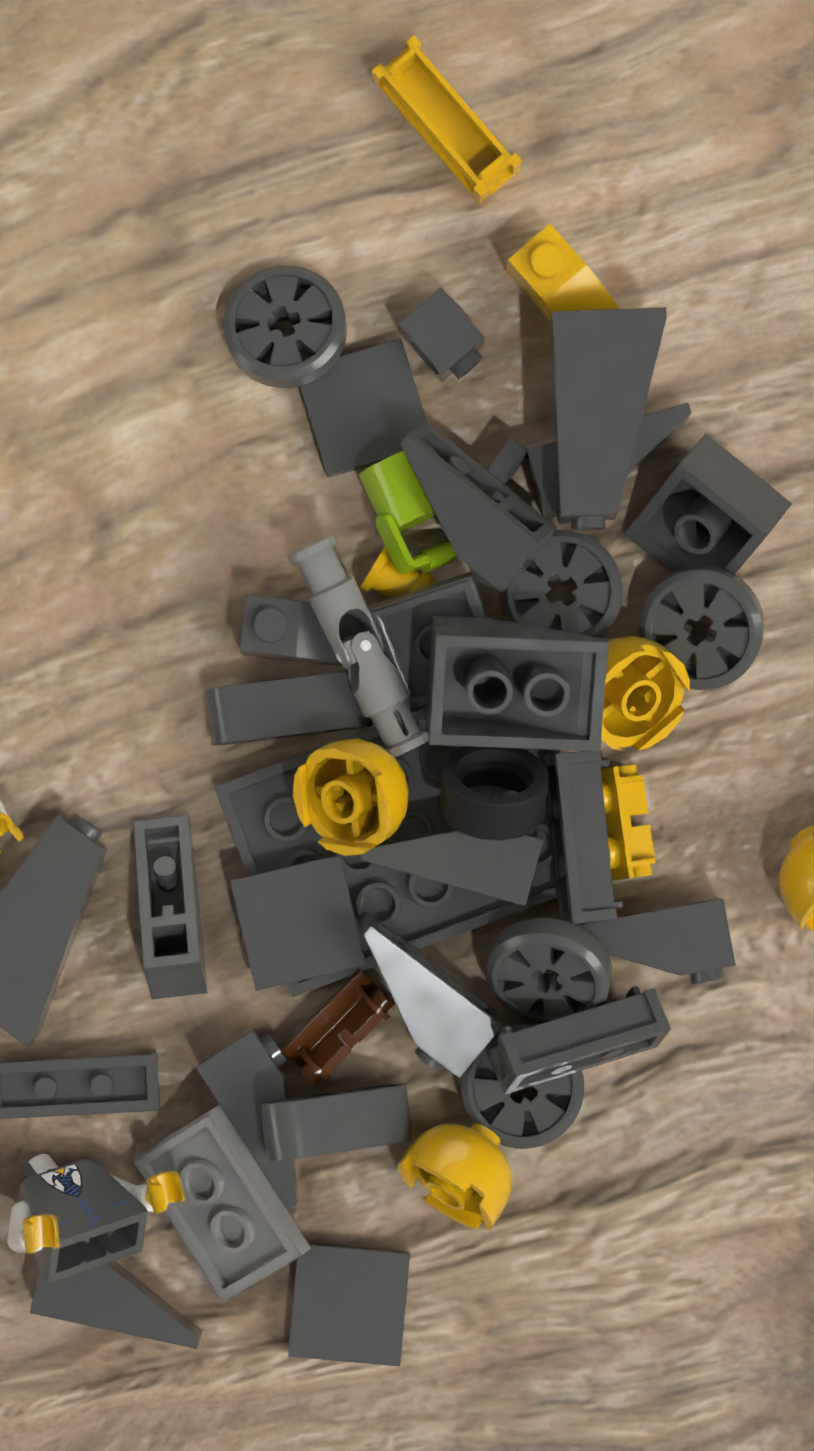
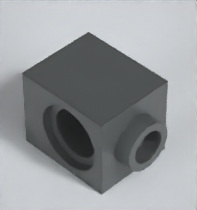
(443, 336)

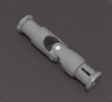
(371, 674)

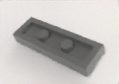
(79, 1086)

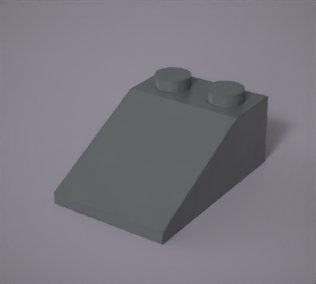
(514, 686)

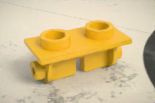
(629, 847)

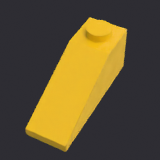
(556, 276)

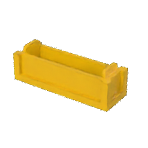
(446, 122)

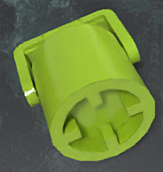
(400, 506)

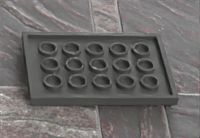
(415, 908)

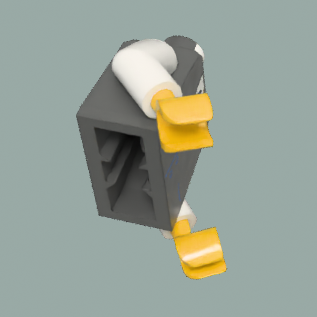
(83, 1214)

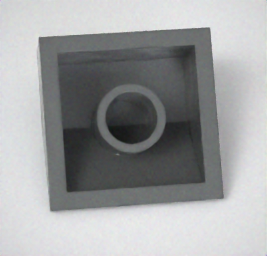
(708, 512)

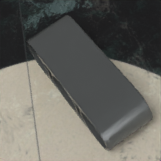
(283, 709)
(335, 1122)

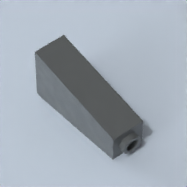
(599, 397)
(41, 919)

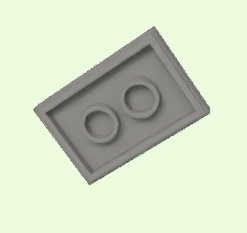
(229, 1207)

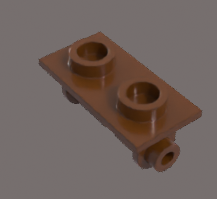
(338, 1027)

